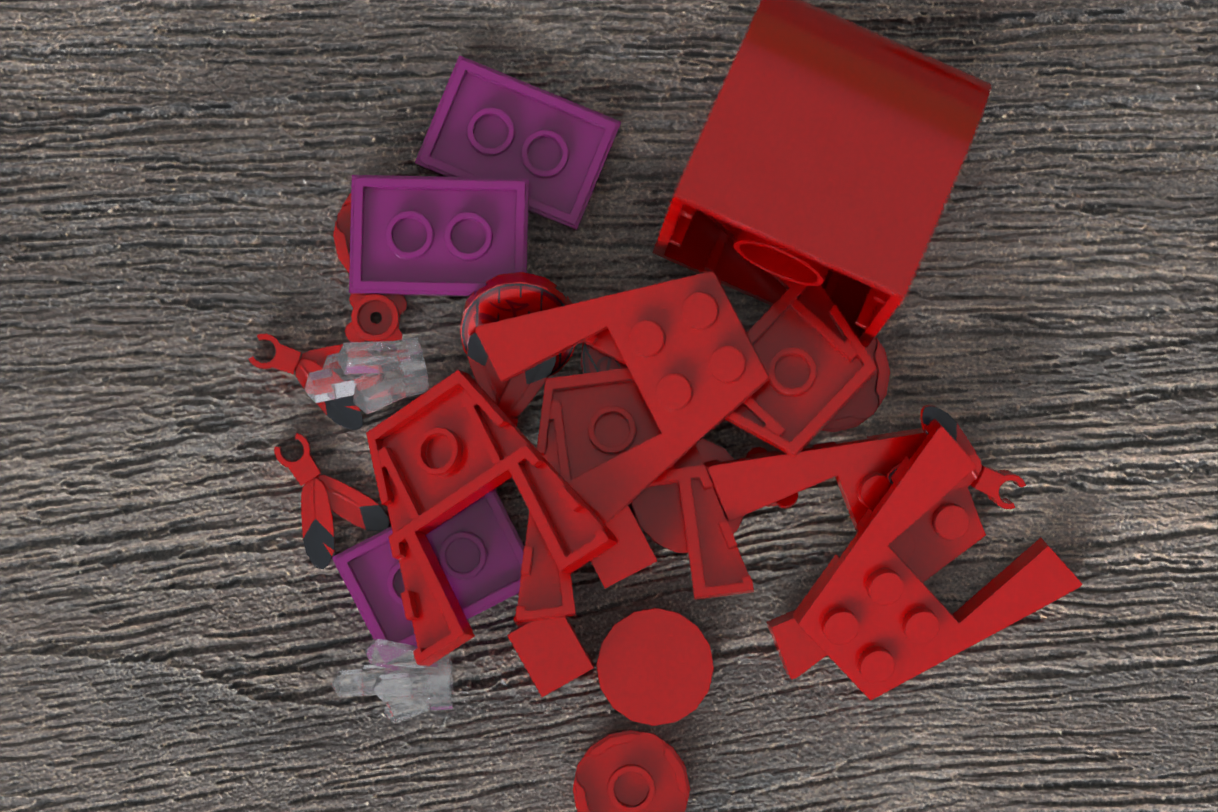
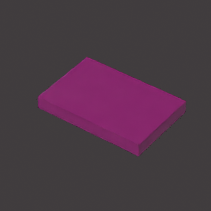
(516, 130)
(435, 233)
(475, 549)

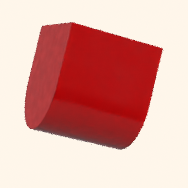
(827, 161)

